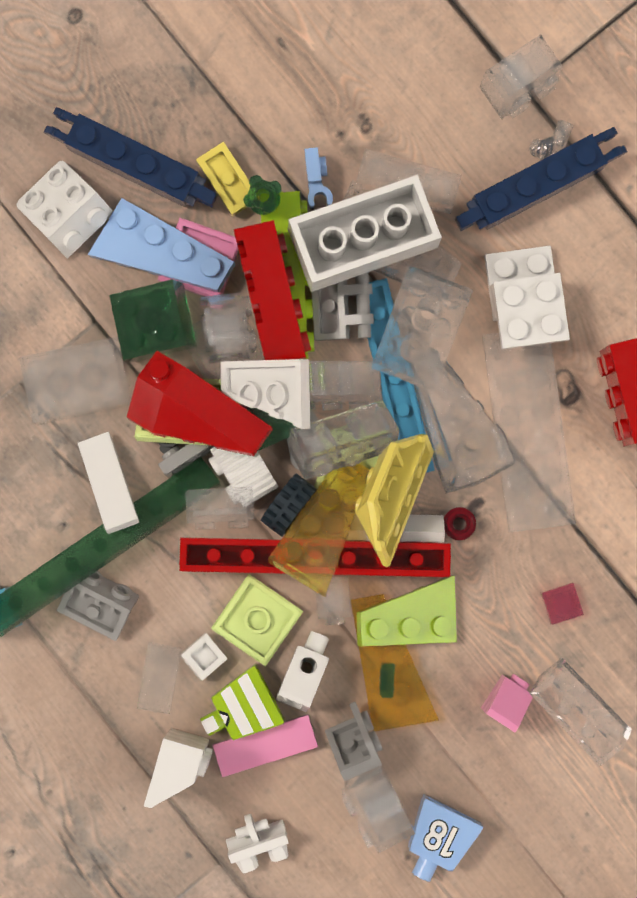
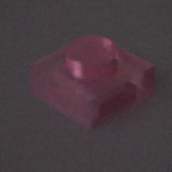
(562, 603)

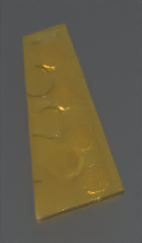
(318, 534)
(410, 700)

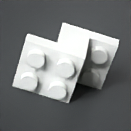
(526, 297)

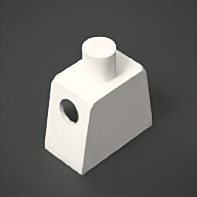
(300, 687)

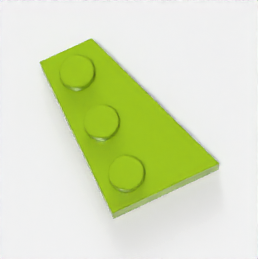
(412, 618)

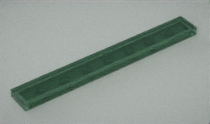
(100, 548)

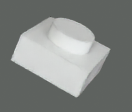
(203, 656)

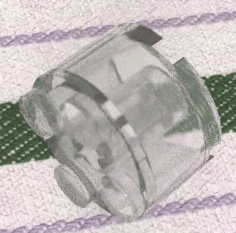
(226, 327)

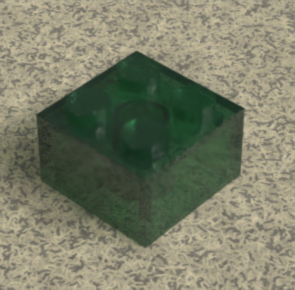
(153, 320)

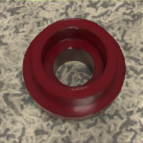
(470, 523)

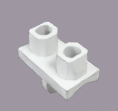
(256, 839)

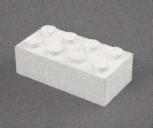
(364, 233)

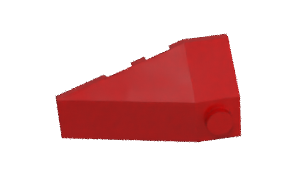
(184, 406)

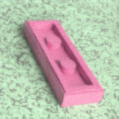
(265, 746)

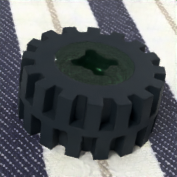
(288, 504)

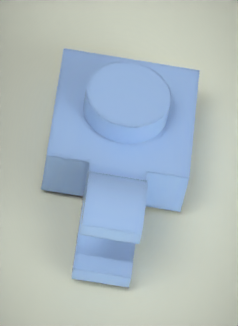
(316, 169)

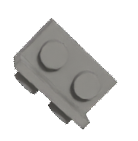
(99, 604)

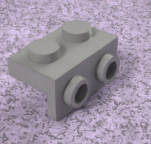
(354, 745)

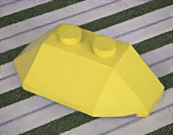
(392, 493)

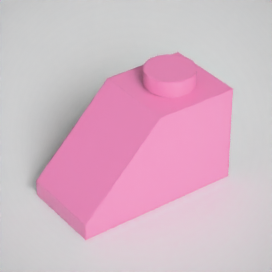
(508, 701)

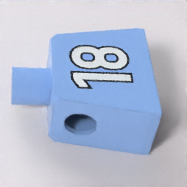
(440, 837)

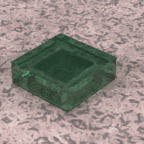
(386, 680)

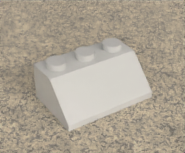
(178, 765)

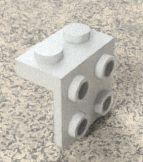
(64, 208)

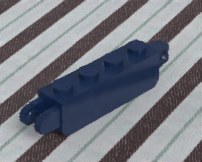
(132, 160)
(539, 182)

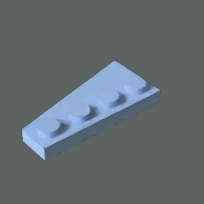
(149, 244)

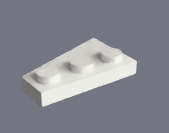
(271, 386)

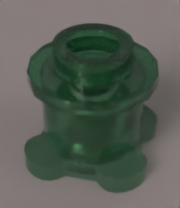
(260, 186)

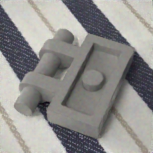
(332, 311)

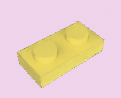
(225, 177)

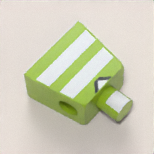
(243, 707)

